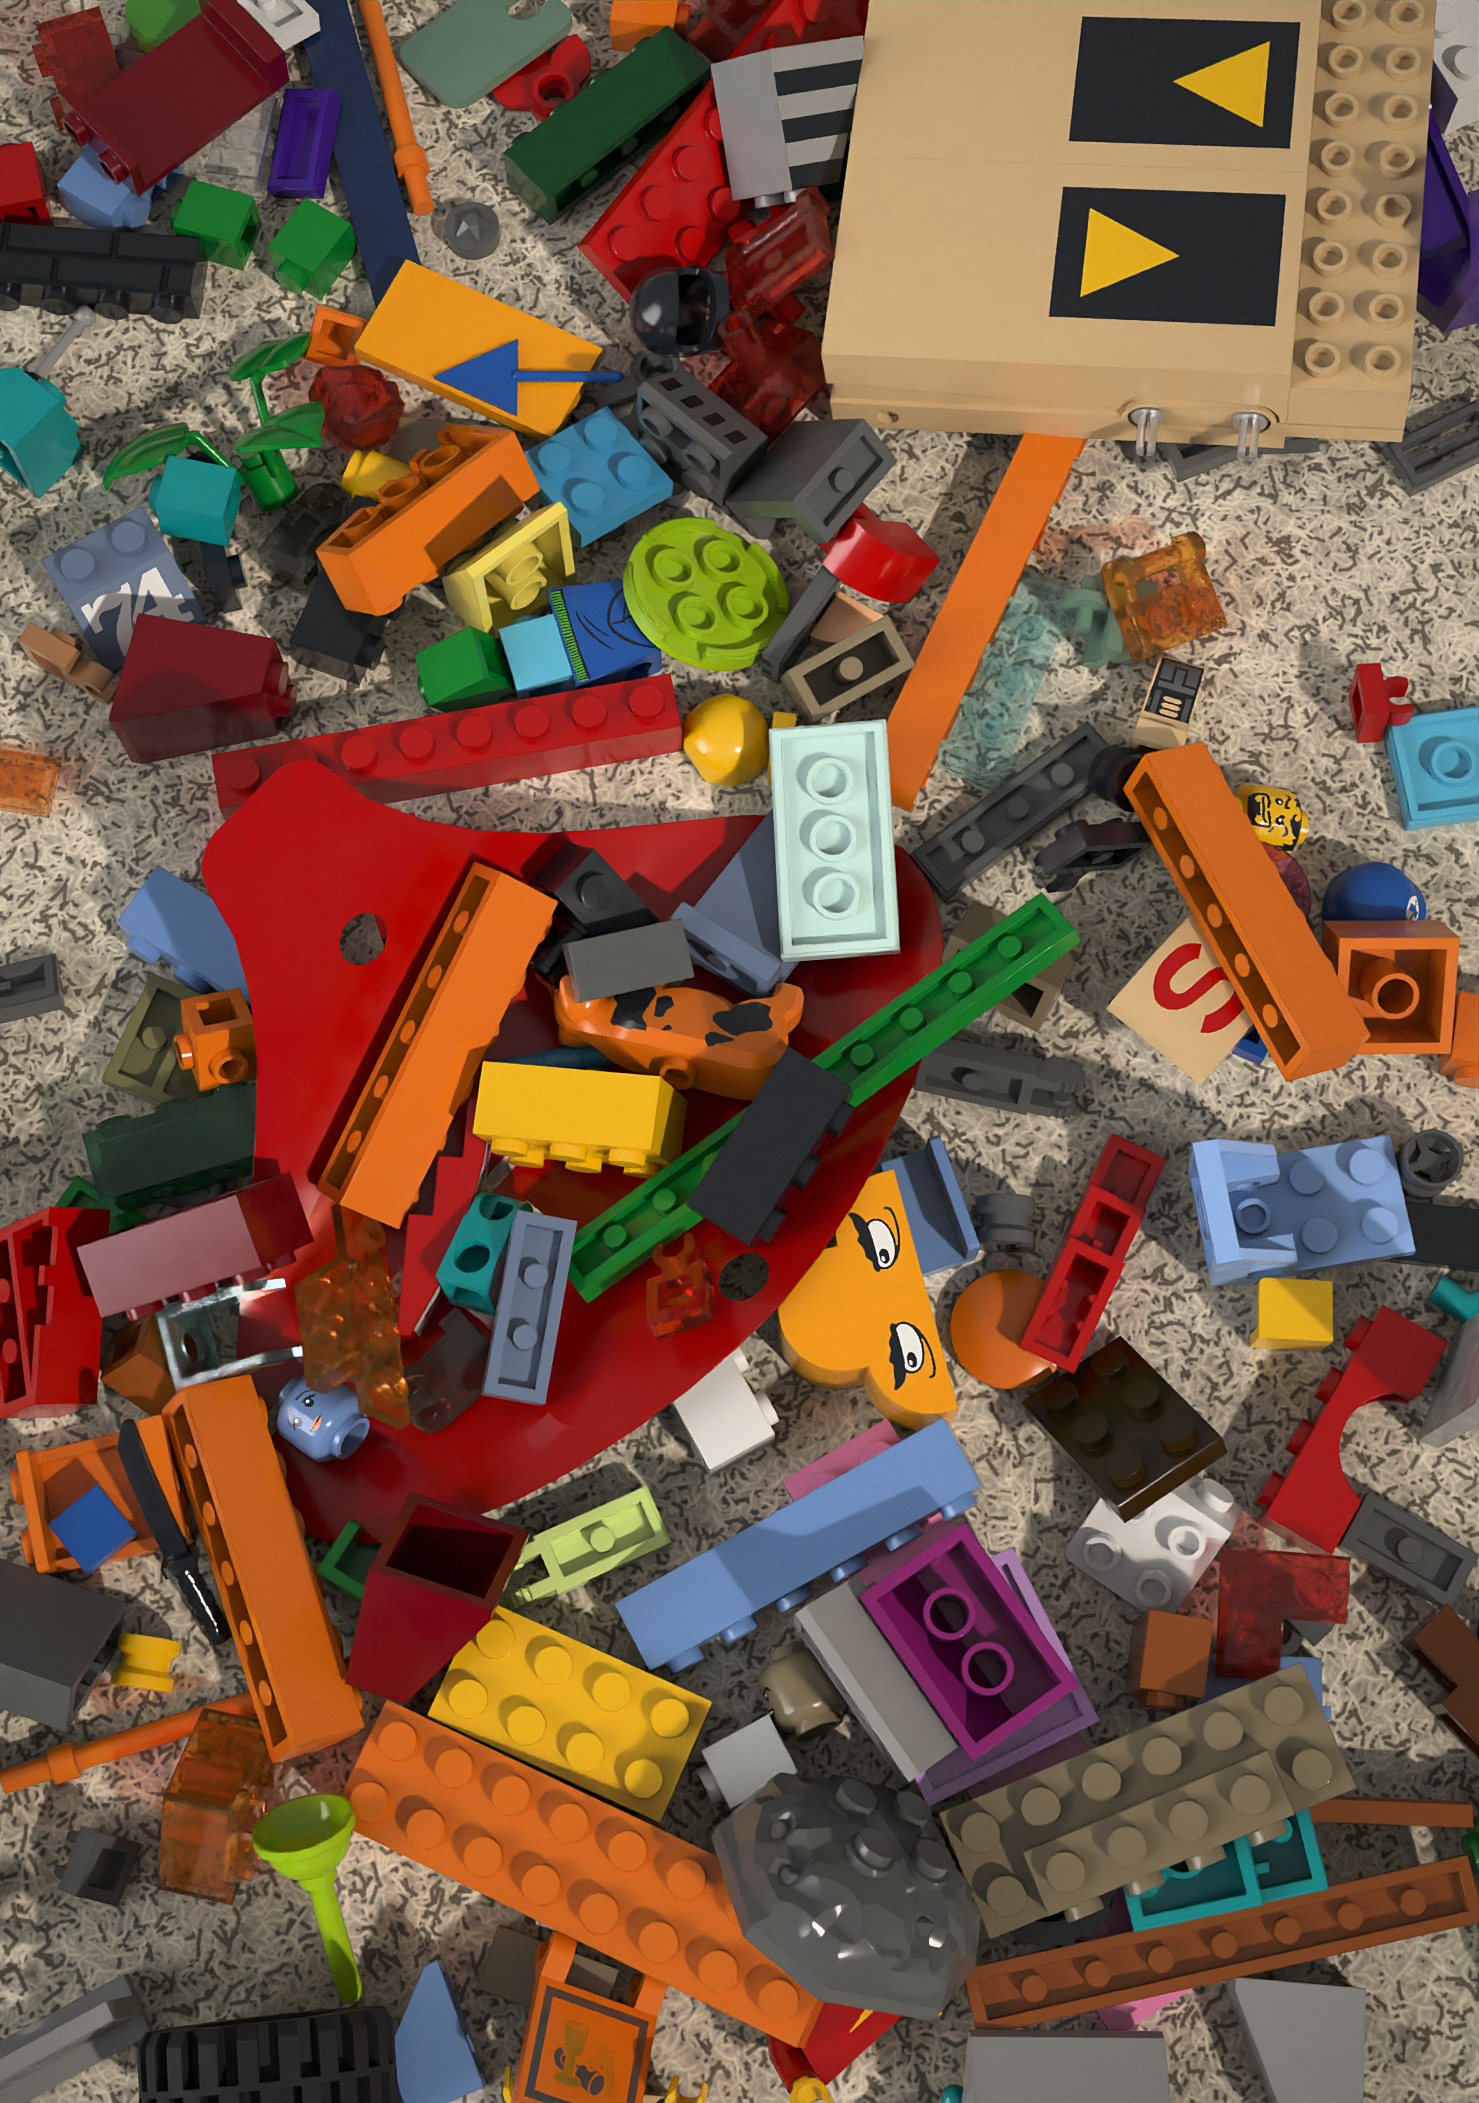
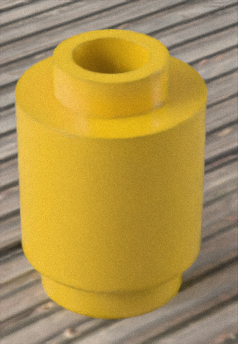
(370, 472)

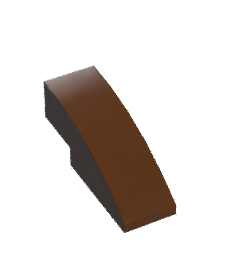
(1451, 1657)

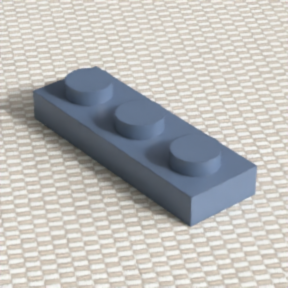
(529, 1308)

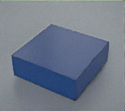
(93, 1529)

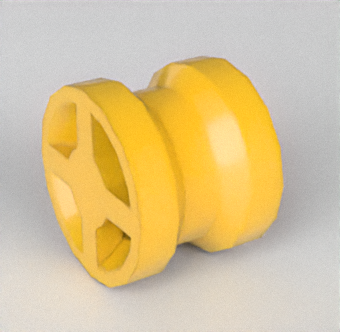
(146, 1662)

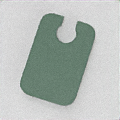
(480, 47)

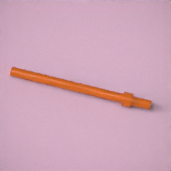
(410, 157)
(68, 1760)

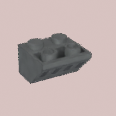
(697, 434)

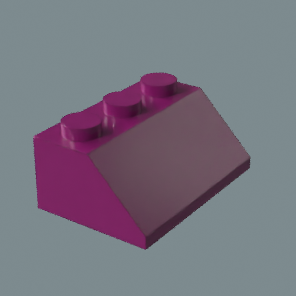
(968, 1641)

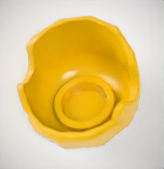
(726, 739)

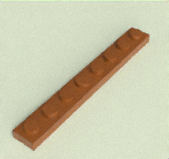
(1223, 1946)

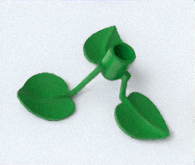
(261, 458)

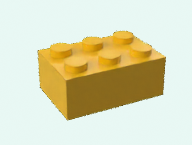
(579, 1118)

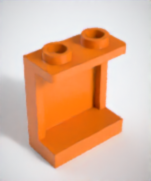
(61, 1475)

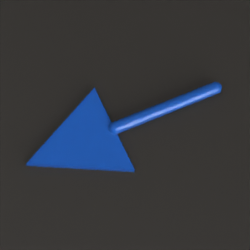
(496, 377)

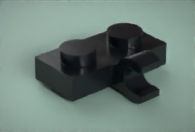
(1090, 848)

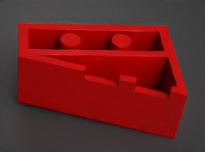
(48, 1314)

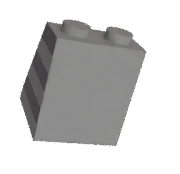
(787, 117)

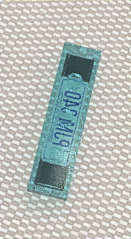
(1009, 682)

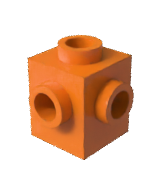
(217, 1039)

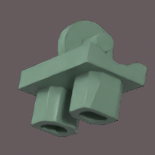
(1097, 620)

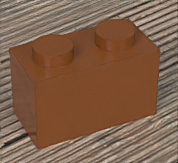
(1168, 1660)

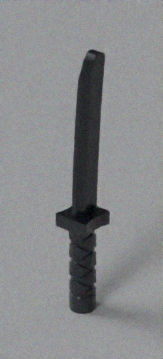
(178, 1557)

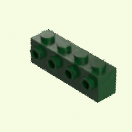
(605, 124)

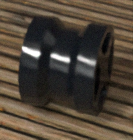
(1111, 771)

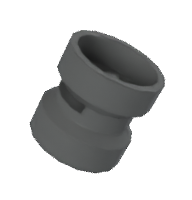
(1437, 1157)

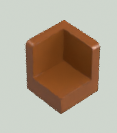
(139, 1365)

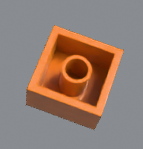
(1398, 980)

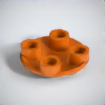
(989, 1326)

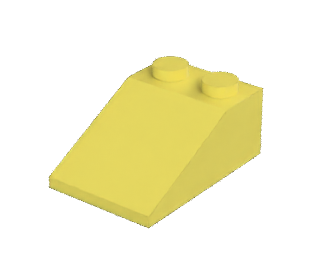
(513, 571)

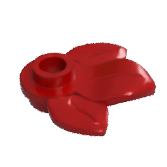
(547, 77)

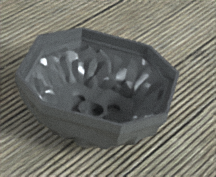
(851, 1893)

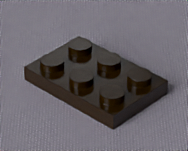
(1124, 1428)

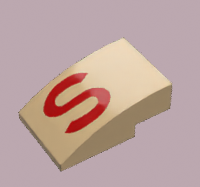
(1185, 1004)

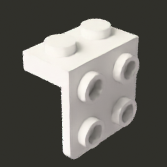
(1159, 1551)

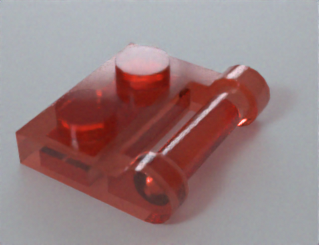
(780, 255)

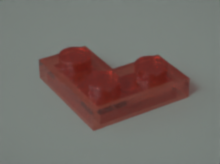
(1261, 1591)

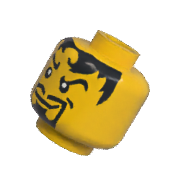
(1274, 814)

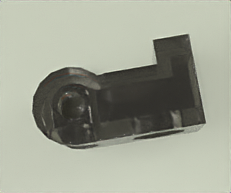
(291, 546)
(447, 1375)

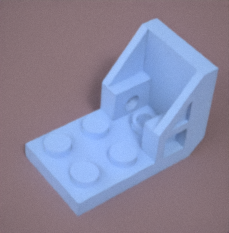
(1296, 1208)

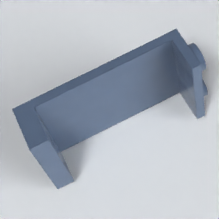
(737, 920)

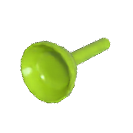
(307, 1843)

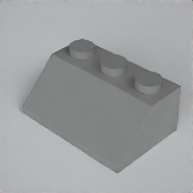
(874, 1681)
(1065, 2067)

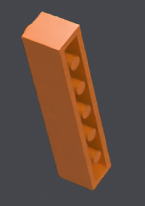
(1245, 911)
(437, 1045)
(263, 1567)

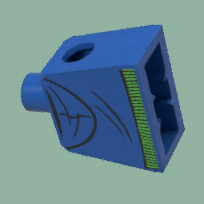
(601, 635)

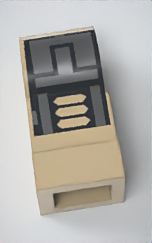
(1167, 706)

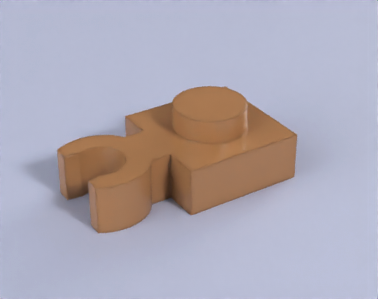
(61, 657)

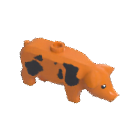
(684, 1033)

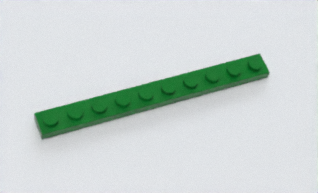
(862, 1058)

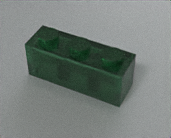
(173, 1149)

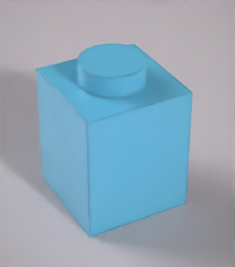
(536, 656)

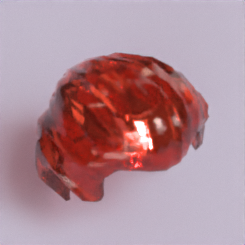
(359, 406)

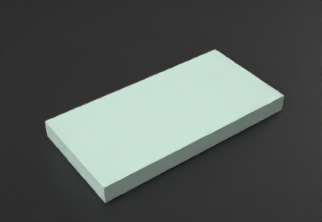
(834, 841)

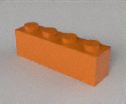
(428, 517)

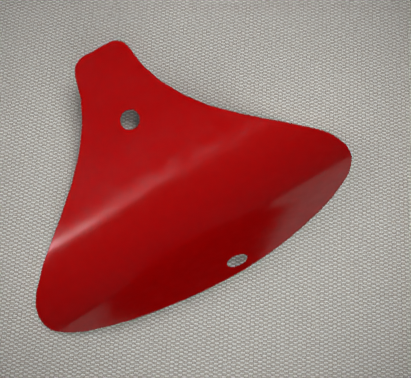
(287, 883)

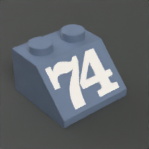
(117, 576)

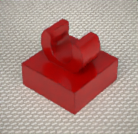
(1371, 702)

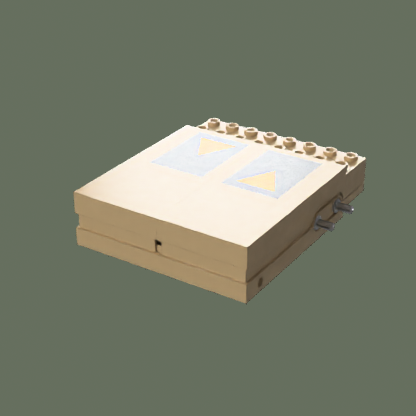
(1134, 219)

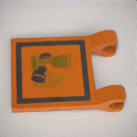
(580, 2042)

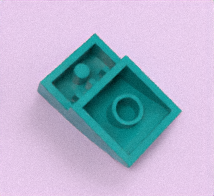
(1242, 1880)

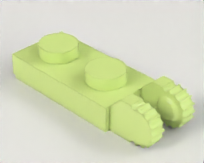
(592, 1546)

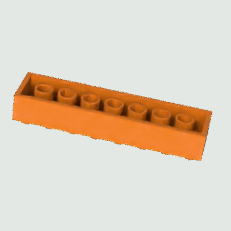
(569, 1866)

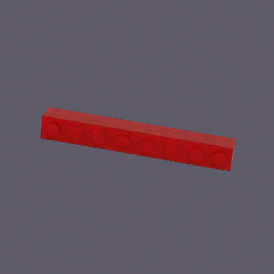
(475, 744)

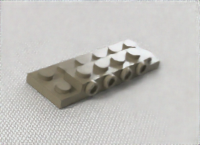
(1148, 1803)

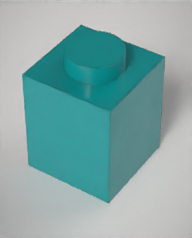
(196, 500)

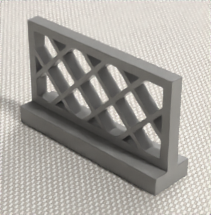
(71, 2040)

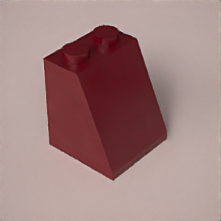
(197, 689)
(429, 1594)

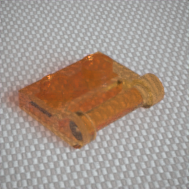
(1172, 614)

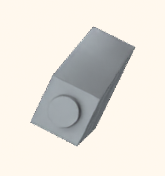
(1303, 2037)

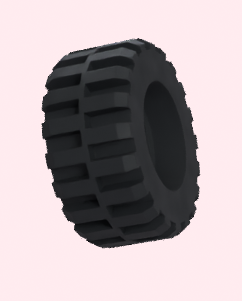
(273, 2059)

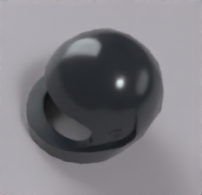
(672, 307)

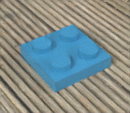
(597, 475)

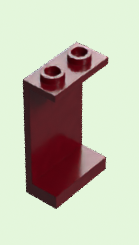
(178, 96)

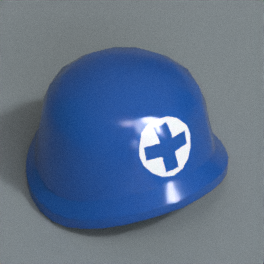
(1373, 893)

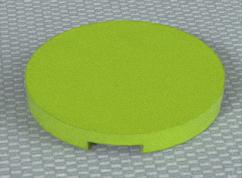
(705, 594)

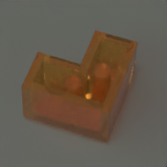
(214, 1807)

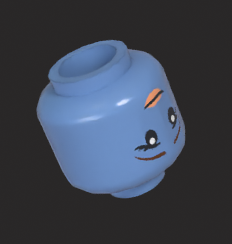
(319, 1423)

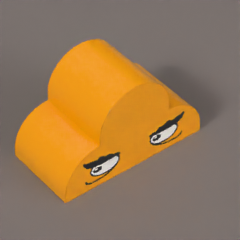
(868, 1315)

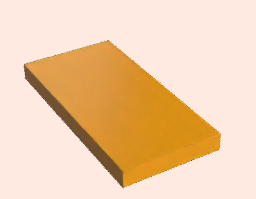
(438, 324)

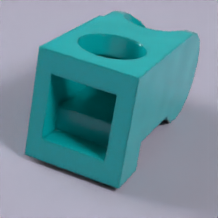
(477, 1253)

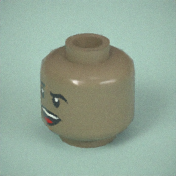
(800, 1693)

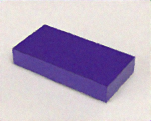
(304, 143)

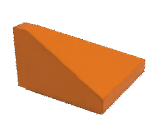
(334, 336)

